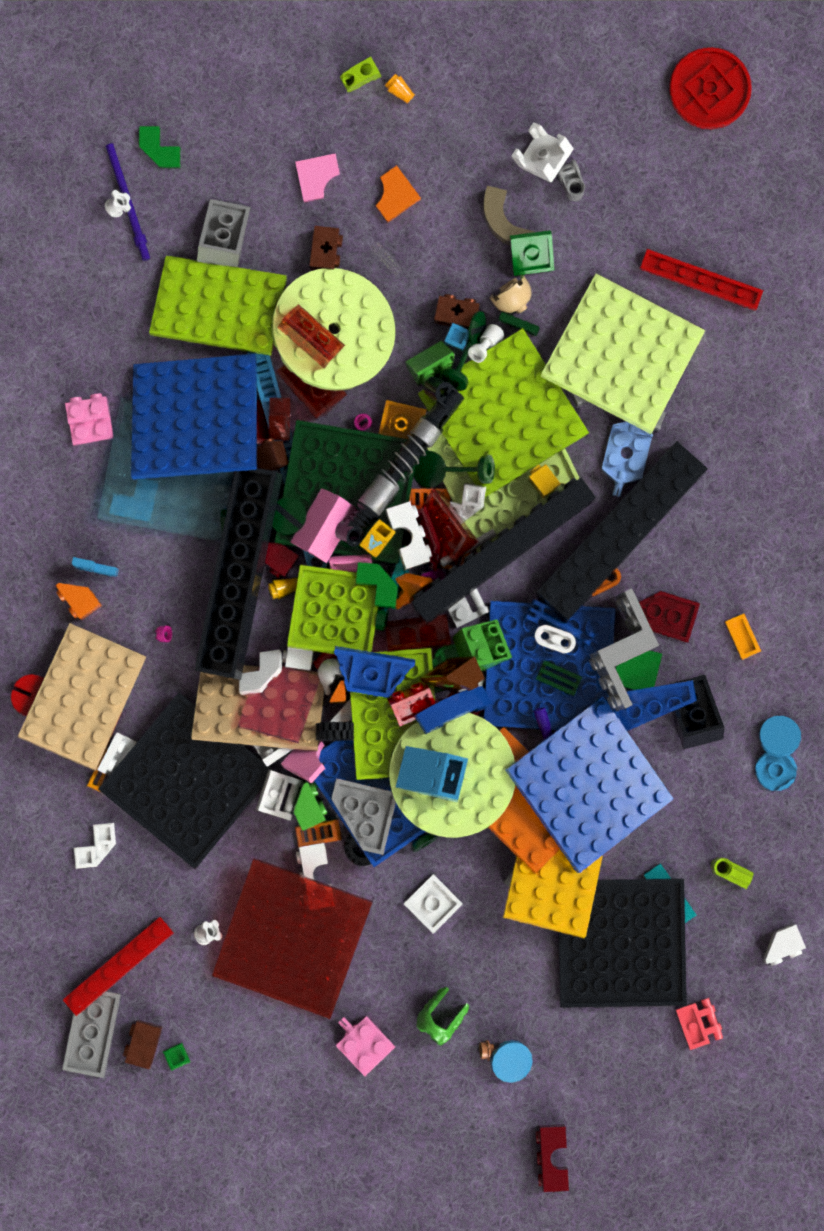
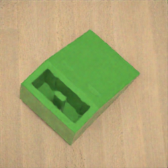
(430, 362)

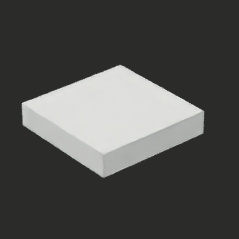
(433, 903)

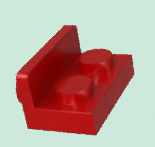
(410, 702)

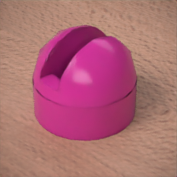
(361, 417)
(160, 633)

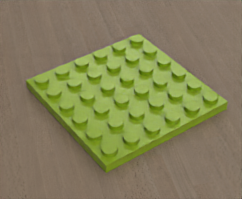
(509, 413)

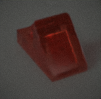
(279, 418)

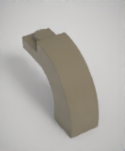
(495, 217)

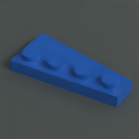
(655, 702)

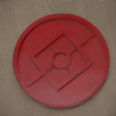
(710, 88)

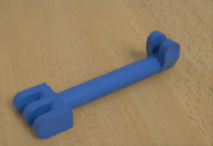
(540, 614)

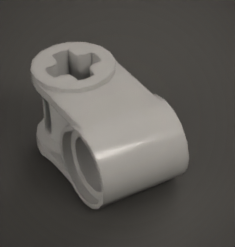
(570, 176)

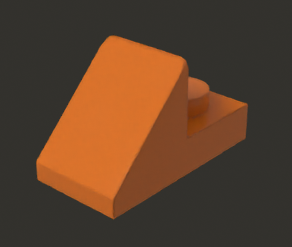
(411, 585)

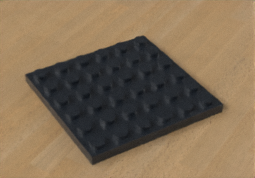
(183, 786)
(630, 948)

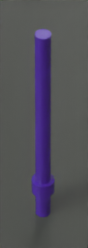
(139, 239)

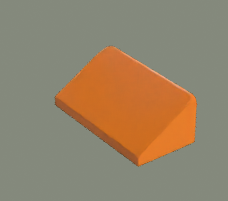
(339, 695)

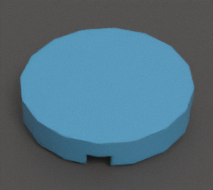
(780, 736)
(770, 766)
(511, 1061)

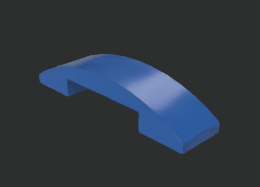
(452, 708)

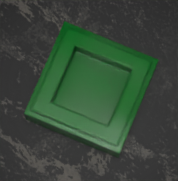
(176, 1056)

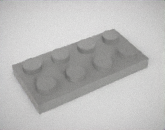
(92, 1036)

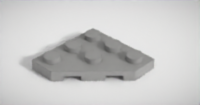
(366, 813)

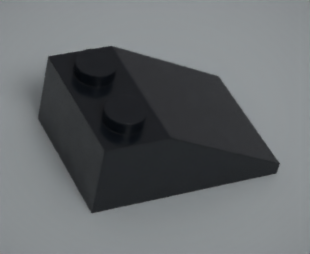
(700, 720)

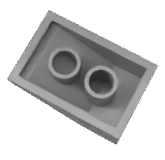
(223, 233)

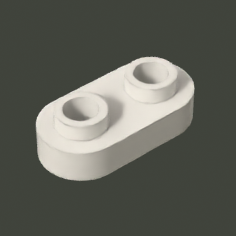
(554, 639)

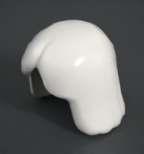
(329, 673)

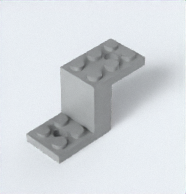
(623, 650)

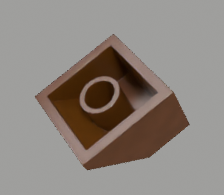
(455, 674)

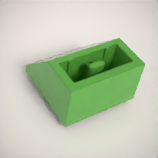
(484, 642)
(307, 808)

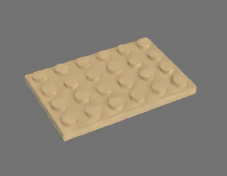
(82, 697)
(221, 707)

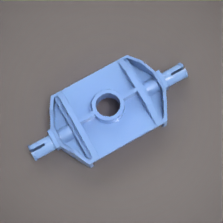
(621, 469)

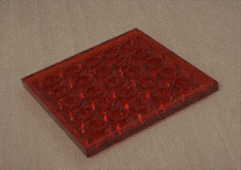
(292, 938)

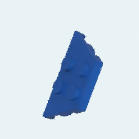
(372, 672)

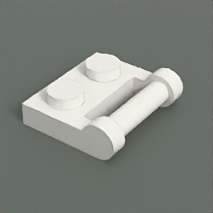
(462, 613)
(273, 794)

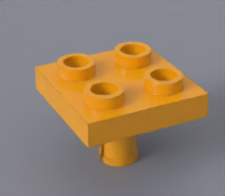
(399, 419)

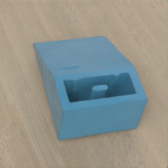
(432, 773)

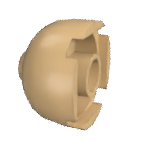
(513, 296)

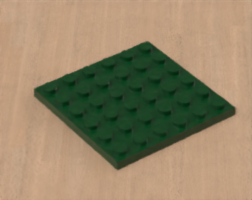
(345, 465)

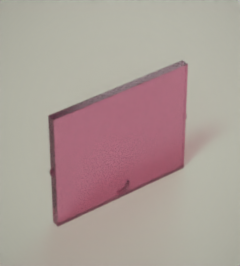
(281, 706)

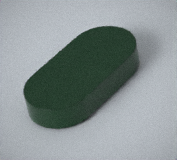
(382, 618)

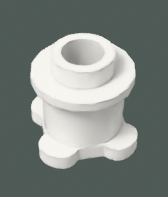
(117, 204)
(207, 932)

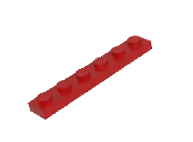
(701, 279)
(118, 966)

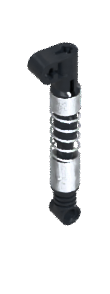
(422, 437)

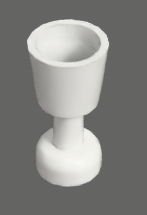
(492, 336)

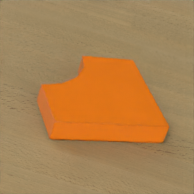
(397, 194)

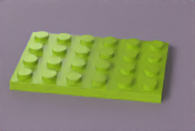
(217, 305)
(375, 723)

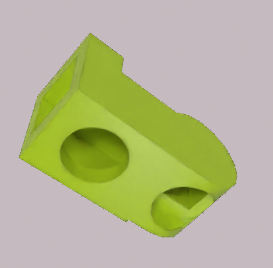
(360, 75)

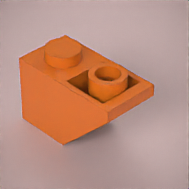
(80, 598)

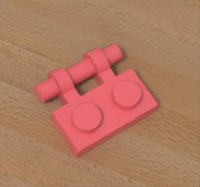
(692, 1024)

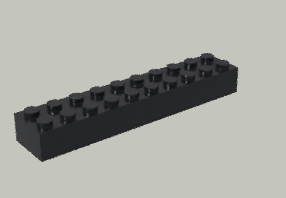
(621, 532)
(503, 551)
(238, 573)

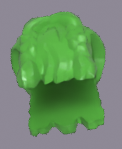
(426, 1024)

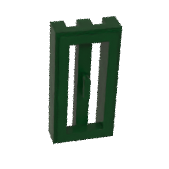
(519, 323)
(542, 671)

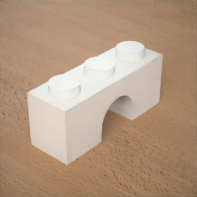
(405, 517)
(311, 857)

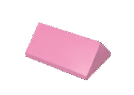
(318, 532)

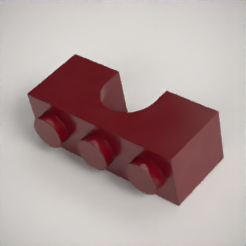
(552, 1177)

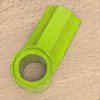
(733, 872)

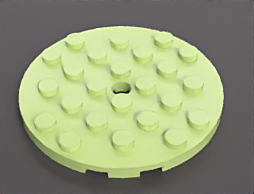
(357, 311)
(485, 784)

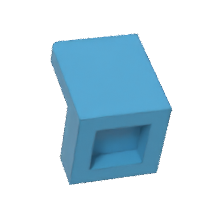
(457, 337)

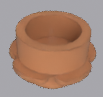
(487, 1050)

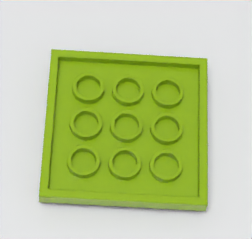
(332, 611)

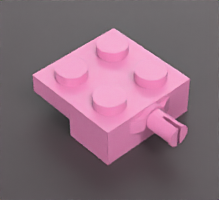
(364, 1044)

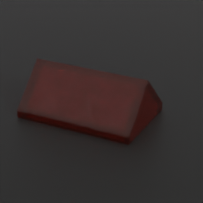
(311, 336)
(316, 400)
(450, 527)
(415, 634)

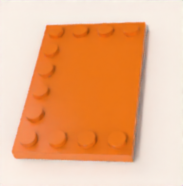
(520, 826)

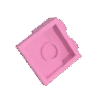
(89, 419)

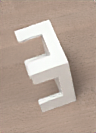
(544, 154)

